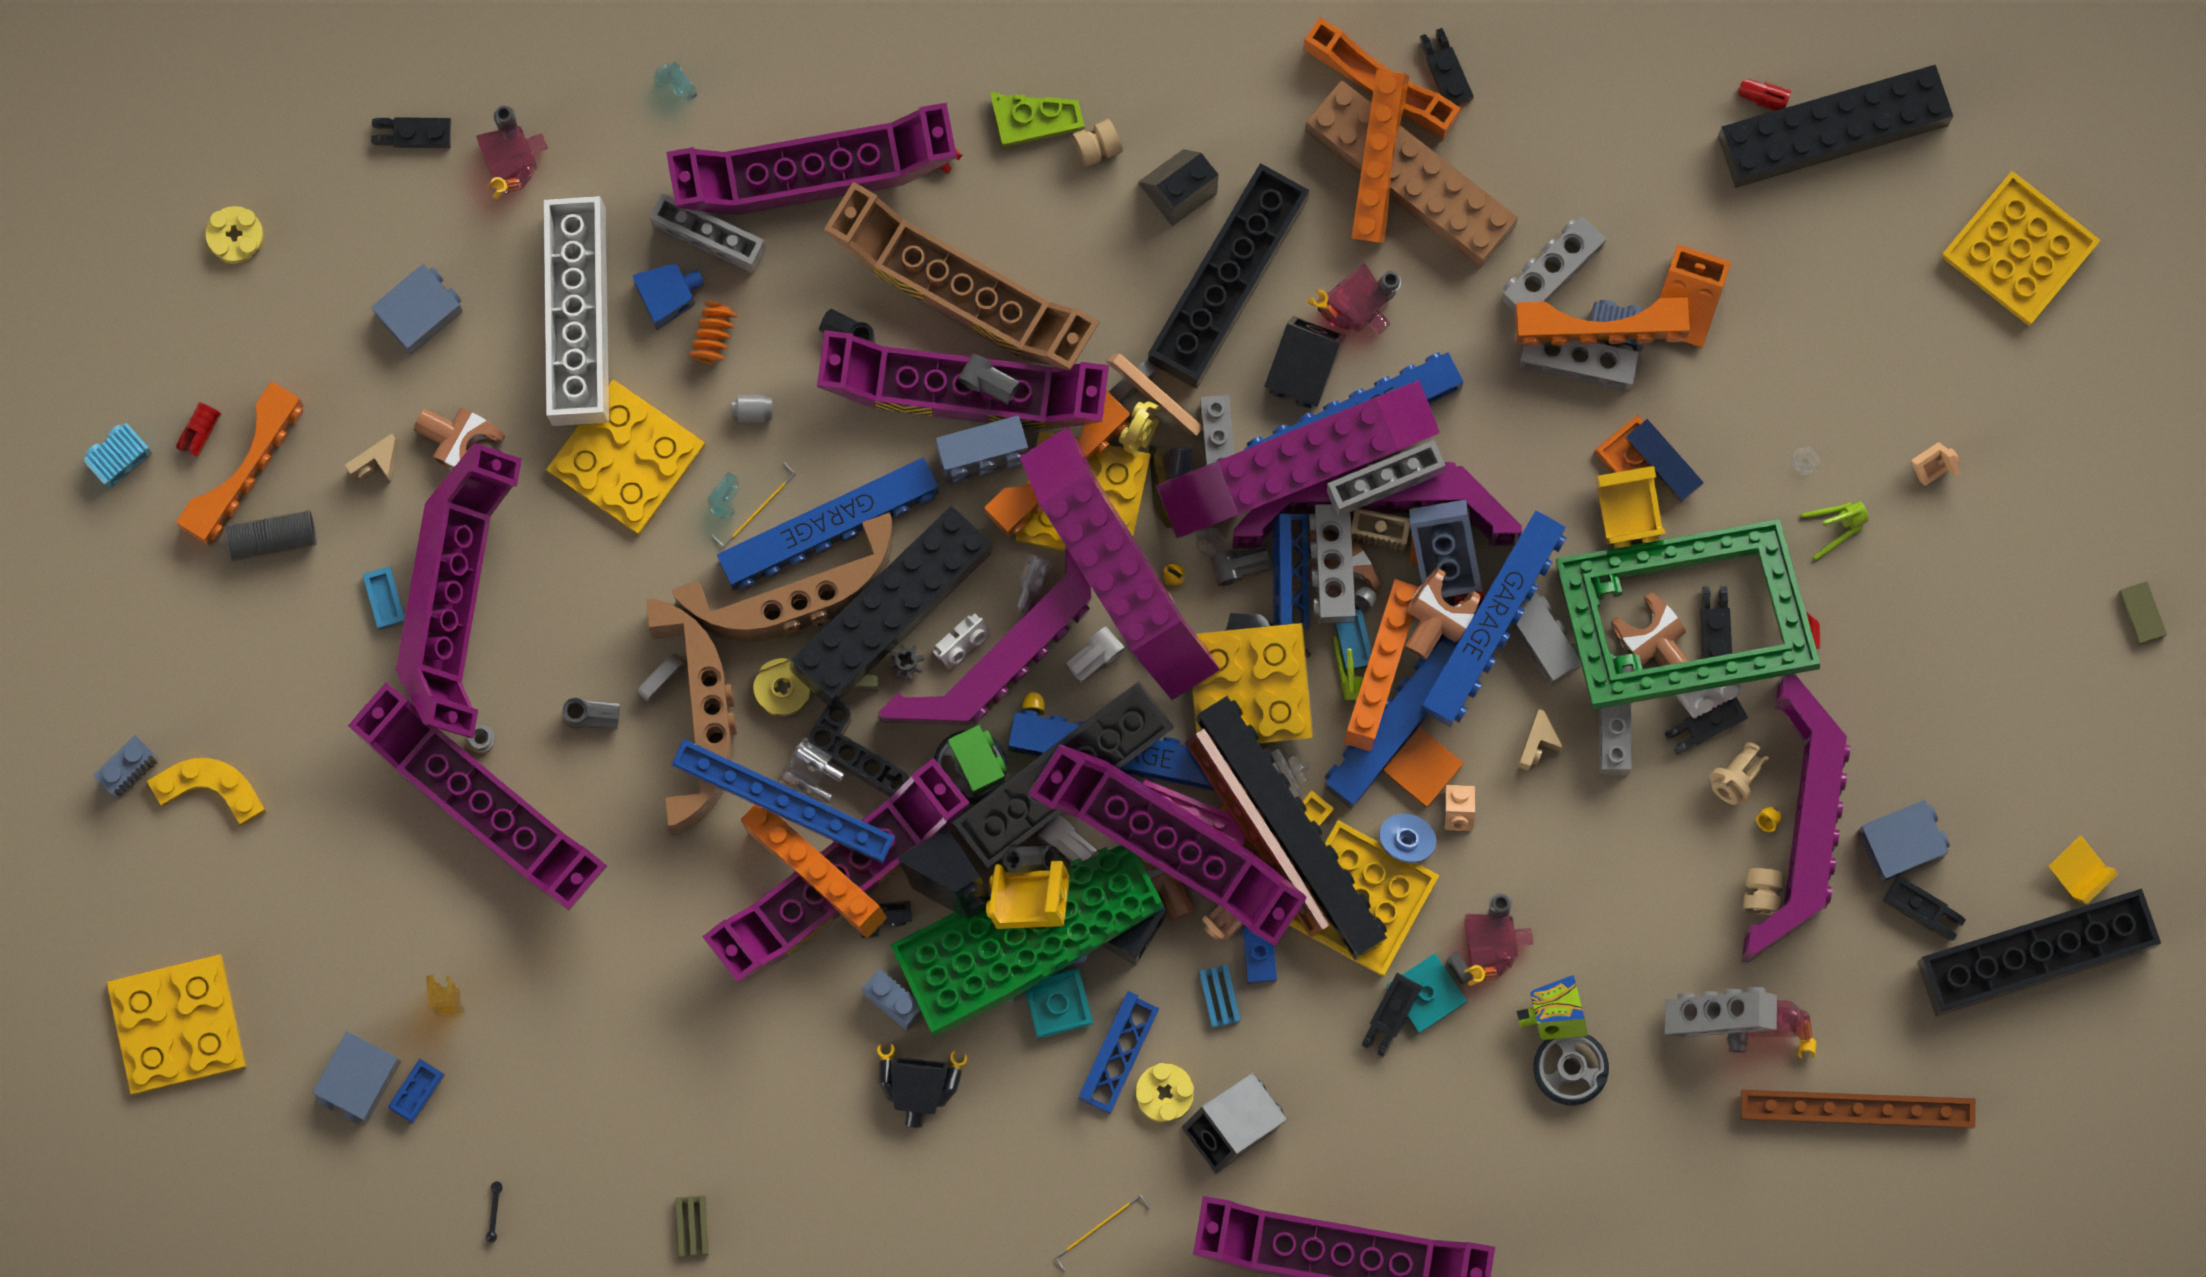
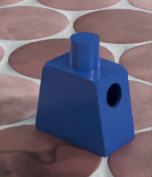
(667, 292)

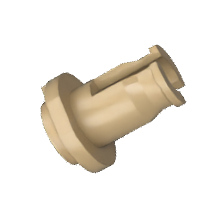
(1734, 781)

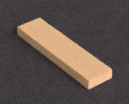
(1154, 394)

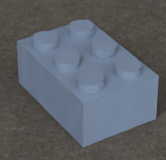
(982, 450)
(1446, 542)

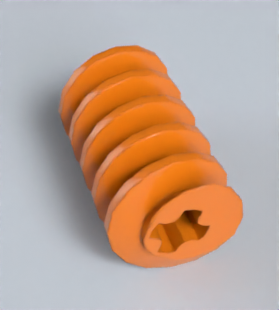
(712, 333)

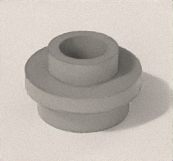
(487, 745)

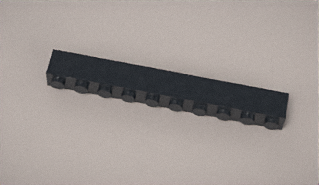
(1297, 835)

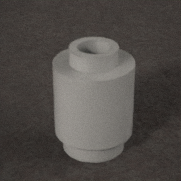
(752, 408)

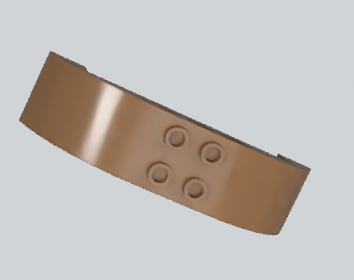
(748, 618)
(703, 666)

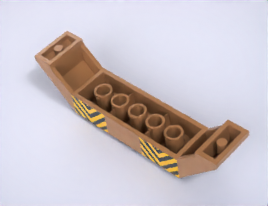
(958, 283)

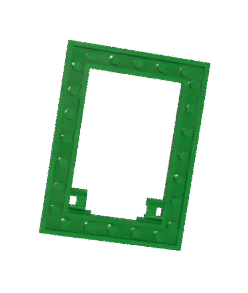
(1604, 675)

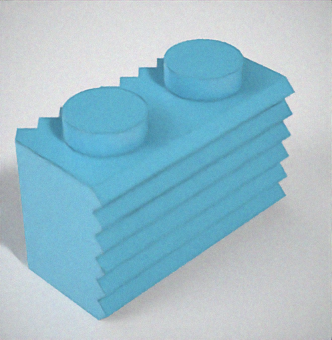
(117, 455)

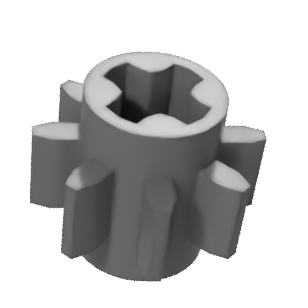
(904, 654)

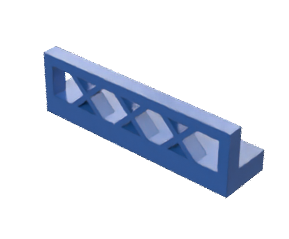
(1284, 571)
(1107, 1050)

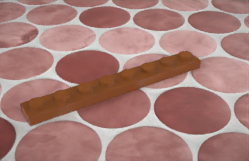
(1253, 826)
(1858, 1109)

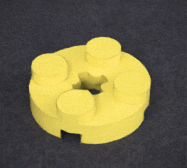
(223, 222)
(1141, 428)
(776, 703)
(1163, 1076)

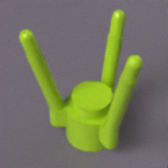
(1850, 515)
(1349, 685)

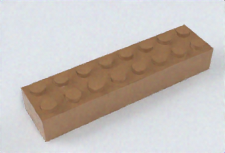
(1419, 178)

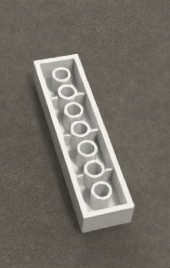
(576, 311)

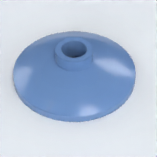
(1410, 830)

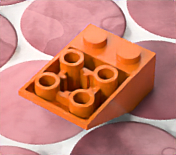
(1702, 281)

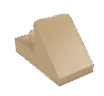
(380, 454)
(1540, 734)

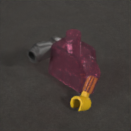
(509, 153)
(1358, 300)
(1493, 940)
(1790, 1023)

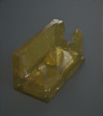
(443, 999)

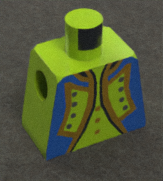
(1555, 1011)

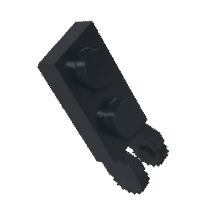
(1446, 69)
(414, 132)
(1715, 624)
(1708, 724)
(1922, 907)
(1393, 1011)

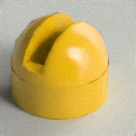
(1170, 579)
(1034, 702)
(1764, 823)

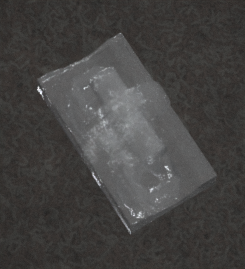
(1296, 770)

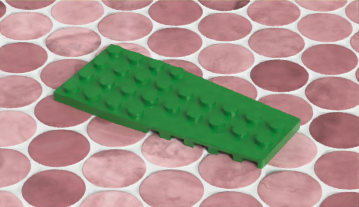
(971, 967)

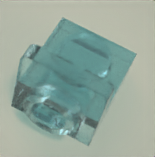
(680, 82)
(724, 491)

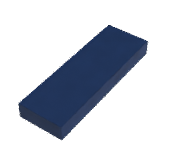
(1667, 462)

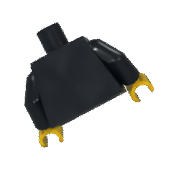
(918, 1084)

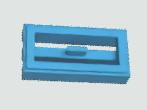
(1214, 972)

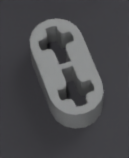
(1124, 389)
(661, 677)

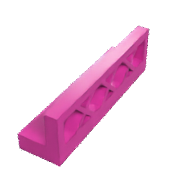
(1213, 816)

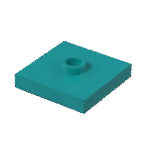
(1438, 997)
(1059, 1004)

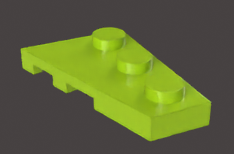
(1031, 119)

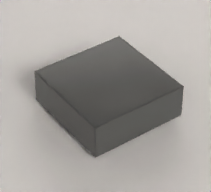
(1458, 966)

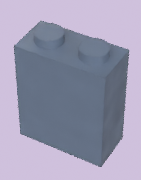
(417, 308)
(1904, 840)
(355, 1078)

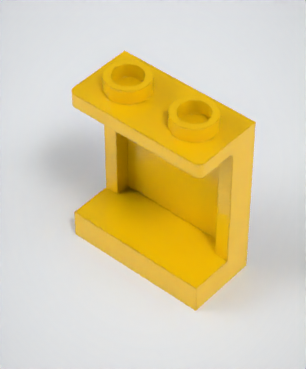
(1629, 506)
(1028, 897)

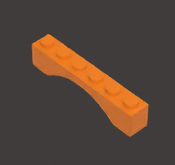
(1347, 58)
(1380, 144)
(1543, 323)
(1017, 504)
(207, 513)
(1381, 667)
(815, 869)

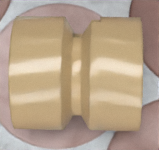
(1097, 143)
(1763, 891)

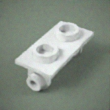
(971, 633)

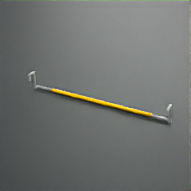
(758, 510)
(1109, 1218)

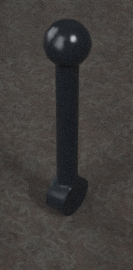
(496, 1188)

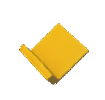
(2081, 871)

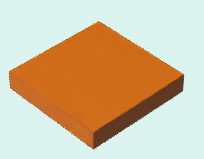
(1618, 453)
(1423, 767)

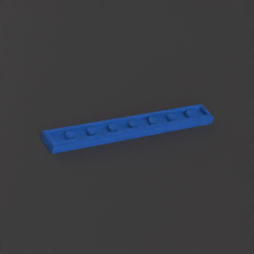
(783, 801)

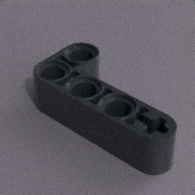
(862, 757)

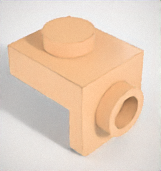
(1935, 463)
(1459, 807)
(1221, 924)

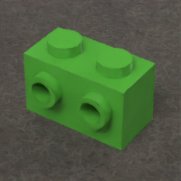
(977, 760)

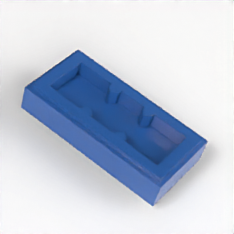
(1259, 958)
(416, 1091)

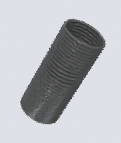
(277, 533)

